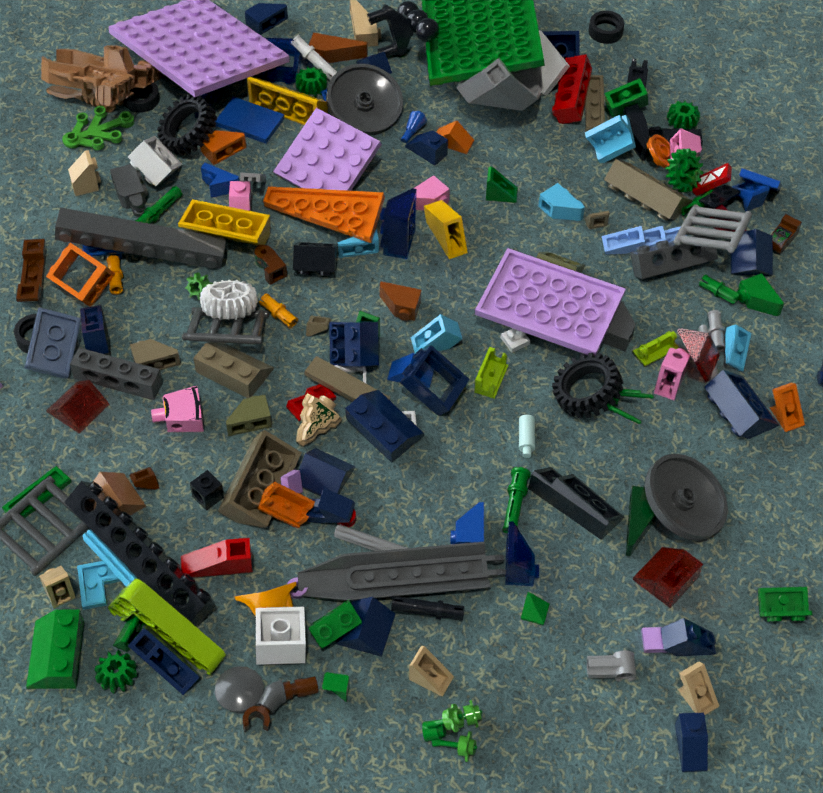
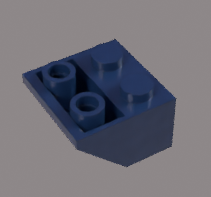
(354, 343)

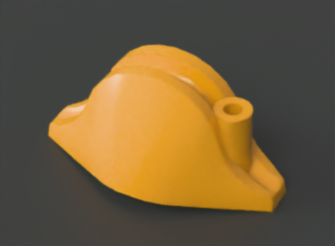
(272, 598)

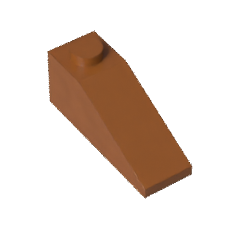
(338, 49)

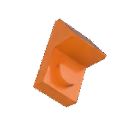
(787, 407)

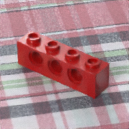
(572, 90)

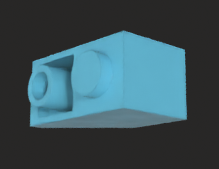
(560, 204)

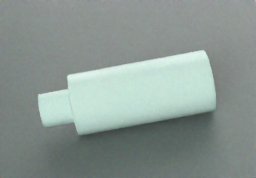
(526, 435)

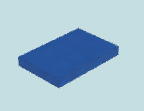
(250, 119)

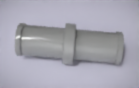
(716, 329)

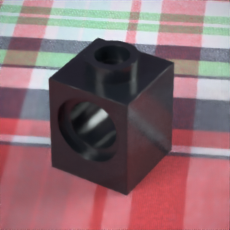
(206, 490)

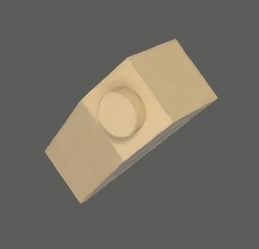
(361, 27)

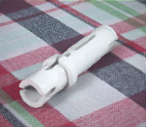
(308, 52)

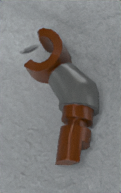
(277, 694)

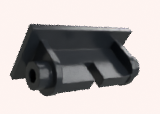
(722, 196)

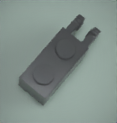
(129, 188)

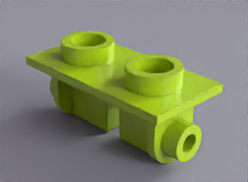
(656, 348)

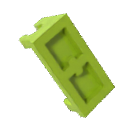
(491, 374)

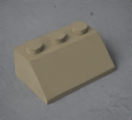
(231, 368)

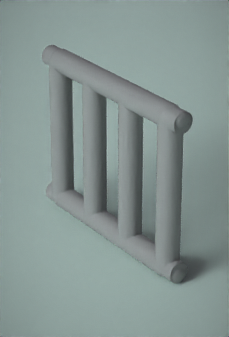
(691, 218)

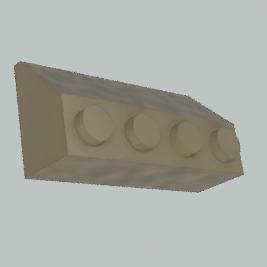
(646, 189)
(263, 464)

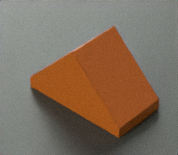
(457, 137)

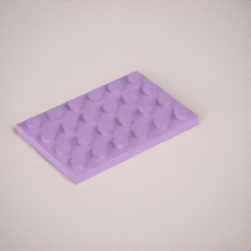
(550, 302)

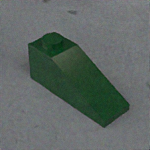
(639, 518)

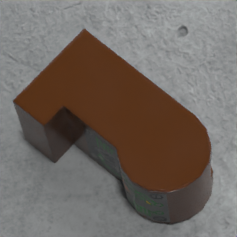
(785, 233)
(272, 264)

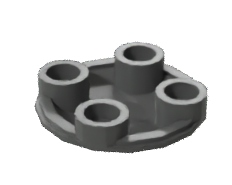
(239, 689)

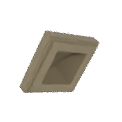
(597, 219)
(317, 324)

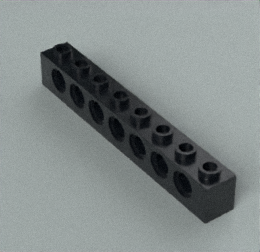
(82, 504)

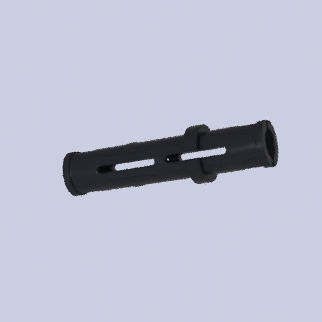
(429, 608)

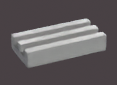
(252, 177)

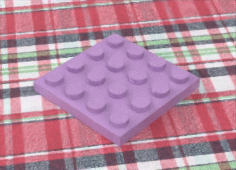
(327, 154)

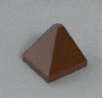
(146, 479)

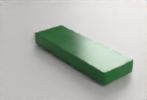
(61, 481)

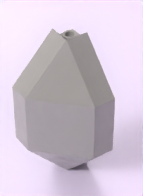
(501, 88)

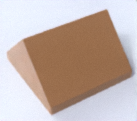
(121, 490)

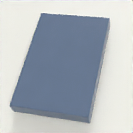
(52, 343)

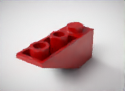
(221, 558)

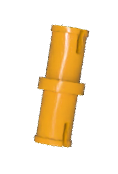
(115, 284)
(278, 310)

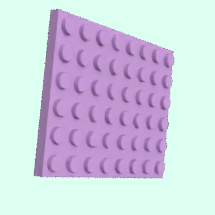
(198, 45)

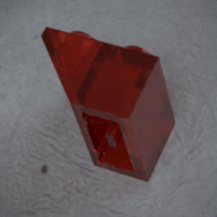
(669, 574)

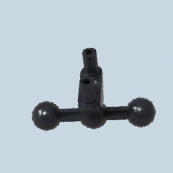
(403, 24)

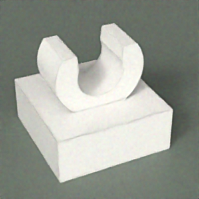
(515, 339)

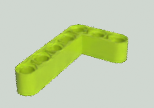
(168, 623)

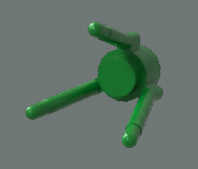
(628, 393)

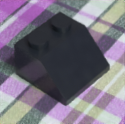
(315, 257)

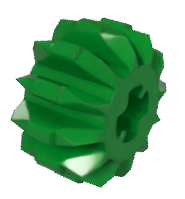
(311, 81)
(683, 115)
(125, 674)

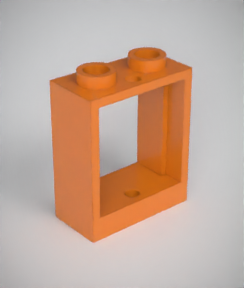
(94, 285)

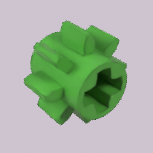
(196, 284)

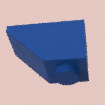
(470, 526)

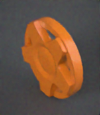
(659, 149)

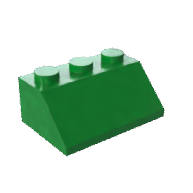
(56, 650)

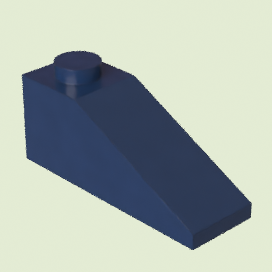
(94, 329)
(164, 659)

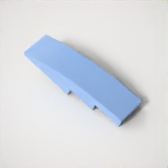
(628, 240)

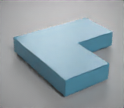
(92, 581)

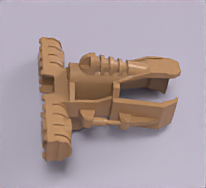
(102, 79)

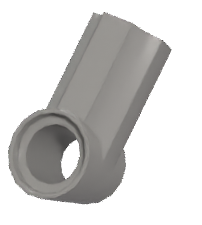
(618, 666)

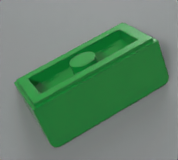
(128, 633)

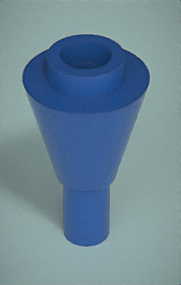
(415, 122)

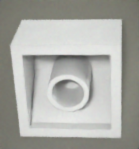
(154, 161)
(280, 635)

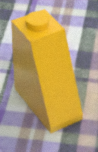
(447, 228)

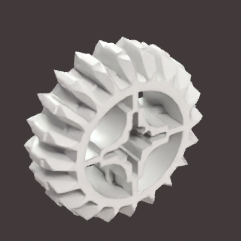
(228, 299)

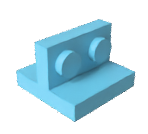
(611, 138)

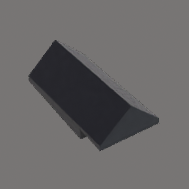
(575, 501)

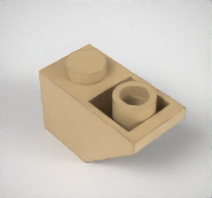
(83, 174)

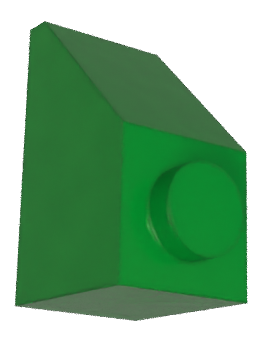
(760, 295)

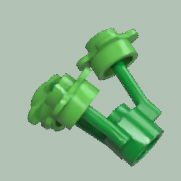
(453, 720)

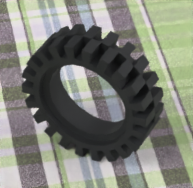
(196, 135)
(592, 403)

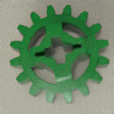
(684, 170)

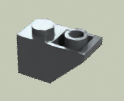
(621, 329)

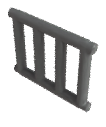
(233, 337)
(53, 551)

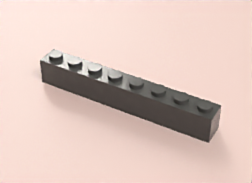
(139, 238)

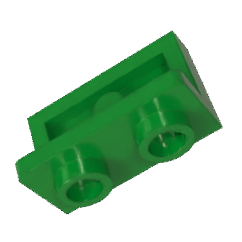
(784, 602)

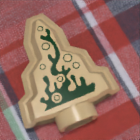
(316, 418)

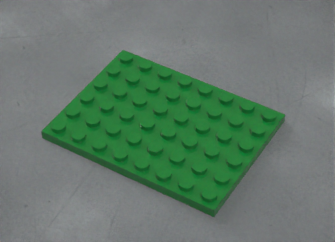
(478, 34)

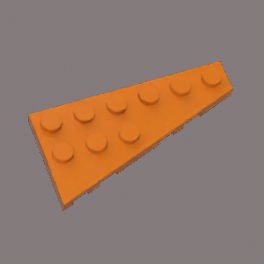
(339, 210)

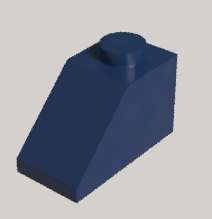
(265, 16)
(378, 60)
(429, 146)
(692, 742)

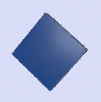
(750, 176)

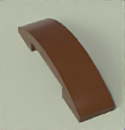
(32, 271)

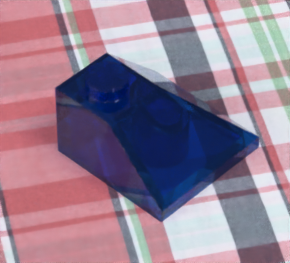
(520, 559)

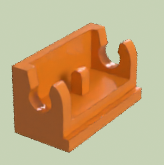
(285, 504)

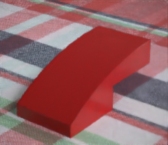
(295, 405)

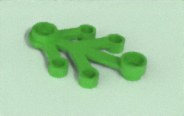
(77, 138)

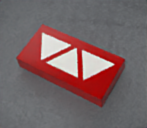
(713, 179)

